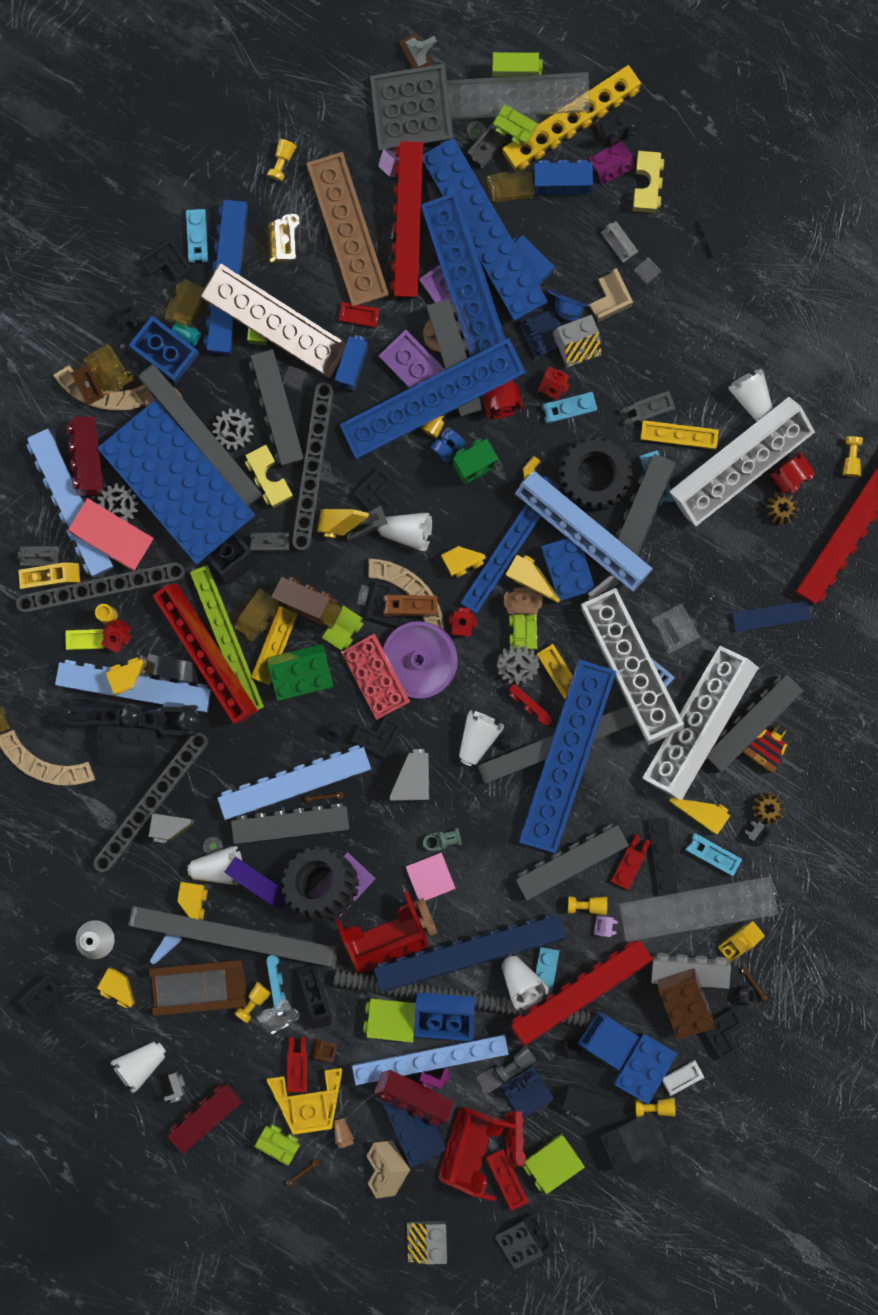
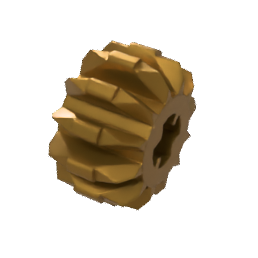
(785, 514)
(761, 811)

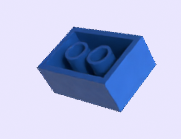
(563, 177)
(164, 349)
(567, 569)
(445, 1016)
(645, 1068)

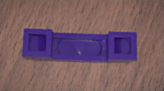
(256, 882)

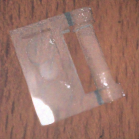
(681, 624)
(273, 1020)

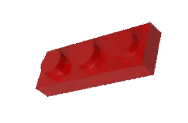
(507, 1179)

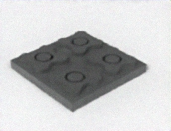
(412, 106)

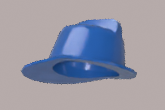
(568, 308)

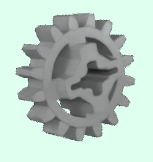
(225, 434)
(111, 498)
(508, 665)

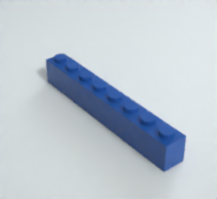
(230, 255)

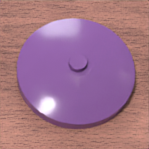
(422, 658)

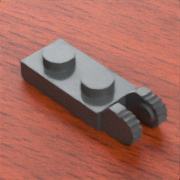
(649, 408)

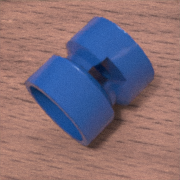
(445, 451)

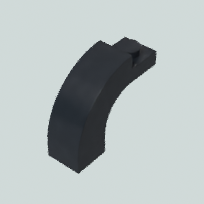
(172, 668)

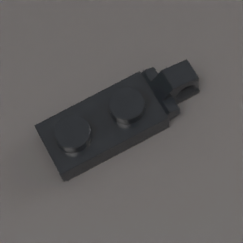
(129, 359)

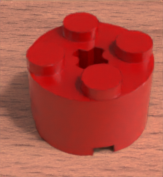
(502, 401)
(792, 473)

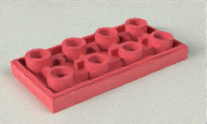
(110, 534)
(375, 676)

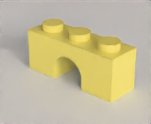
(649, 165)
(260, 462)

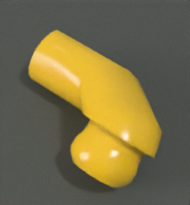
(529, 468)

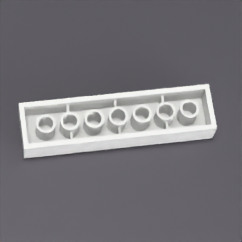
(742, 461)
(633, 666)
(703, 722)

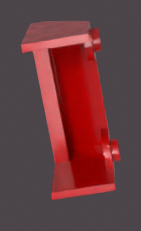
(385, 942)
(467, 1149)

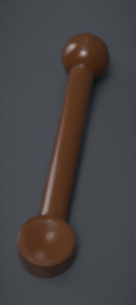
(339, 795)
(763, 997)
(315, 1163)

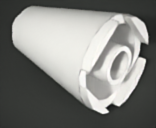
(753, 394)
(408, 530)
(478, 736)
(212, 866)
(102, 939)
(523, 984)
(138, 1064)

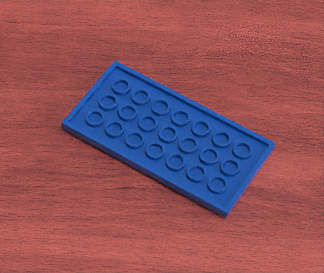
(176, 482)

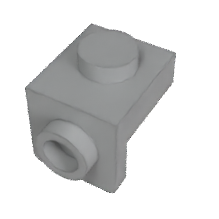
(177, 1082)

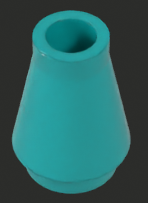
(189, 334)

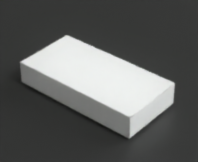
(682, 1077)

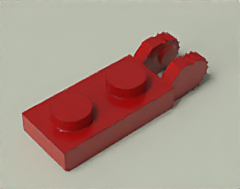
(530, 706)
(630, 864)
(297, 1067)
(515, 1140)

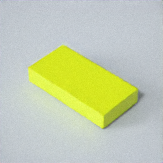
(84, 639)

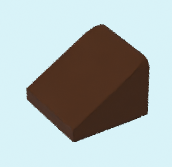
(323, 1050)

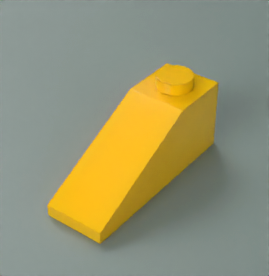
(339, 521)
(49, 575)
(529, 575)
(706, 814)

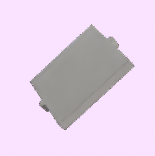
(604, 587)

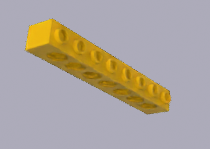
(624, 77)

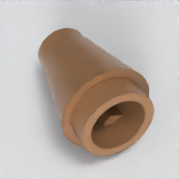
(343, 1135)

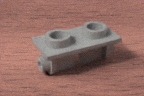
(619, 241)

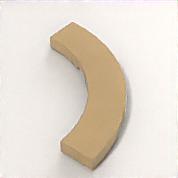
(111, 401)
(406, 581)
(40, 769)

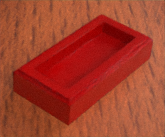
(359, 315)

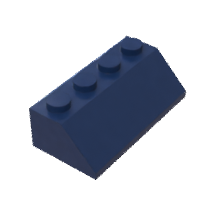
(417, 1137)

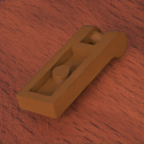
(410, 605)

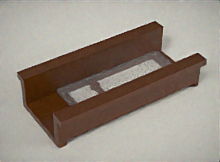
(198, 987)

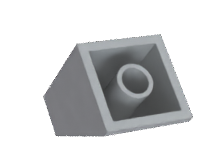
(413, 778)

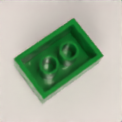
(475, 461)
(300, 672)

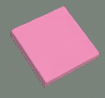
(430, 877)

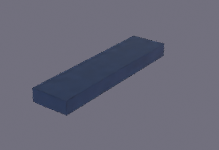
(771, 616)

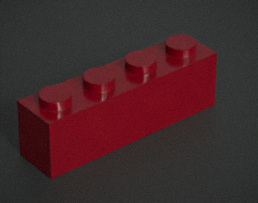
(85, 456)
(413, 1097)
(205, 1118)

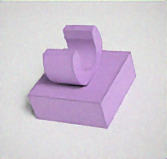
(604, 926)

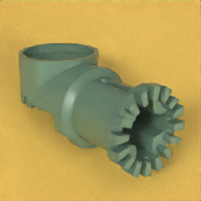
(441, 839)

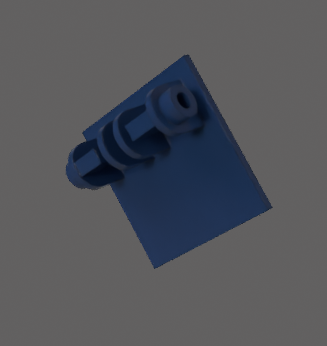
(539, 333)
(527, 1092)

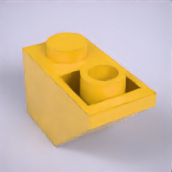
(461, 559)
(125, 677)
(191, 899)
(741, 941)
(117, 986)

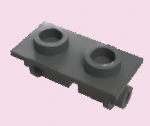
(38, 555)

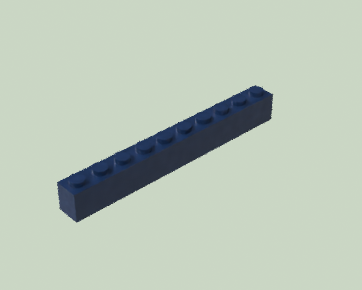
(470, 953)

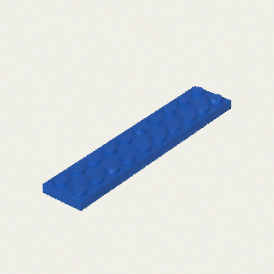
(492, 241)
(463, 273)
(433, 398)
(567, 756)

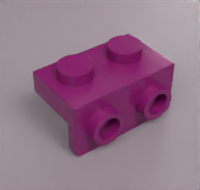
(612, 162)
(430, 1080)

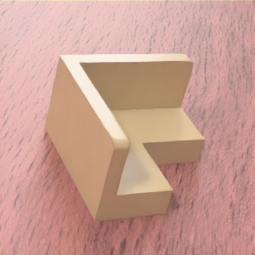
(616, 297)
(389, 1169)

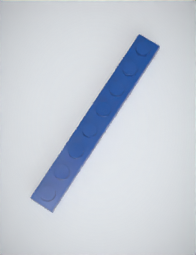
(502, 556)

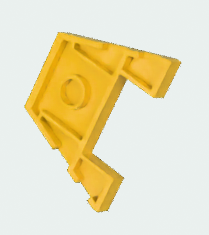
(310, 1110)

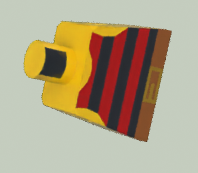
(767, 748)

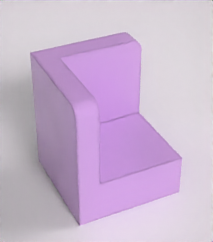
(388, 162)

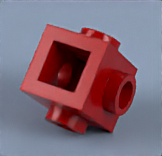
(554, 383)
(460, 629)
(116, 635)

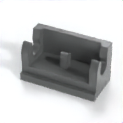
(486, 147)
(374, 521)
(270, 542)

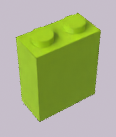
(516, 64)
(390, 1020)
(553, 1164)

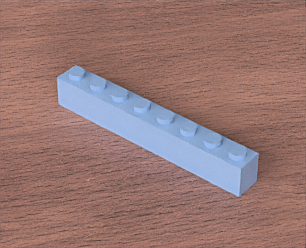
(60, 481)
(583, 531)
(146, 689)
(294, 783)
(432, 1058)

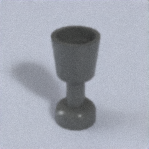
(521, 1059)

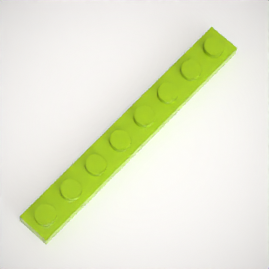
(224, 631)

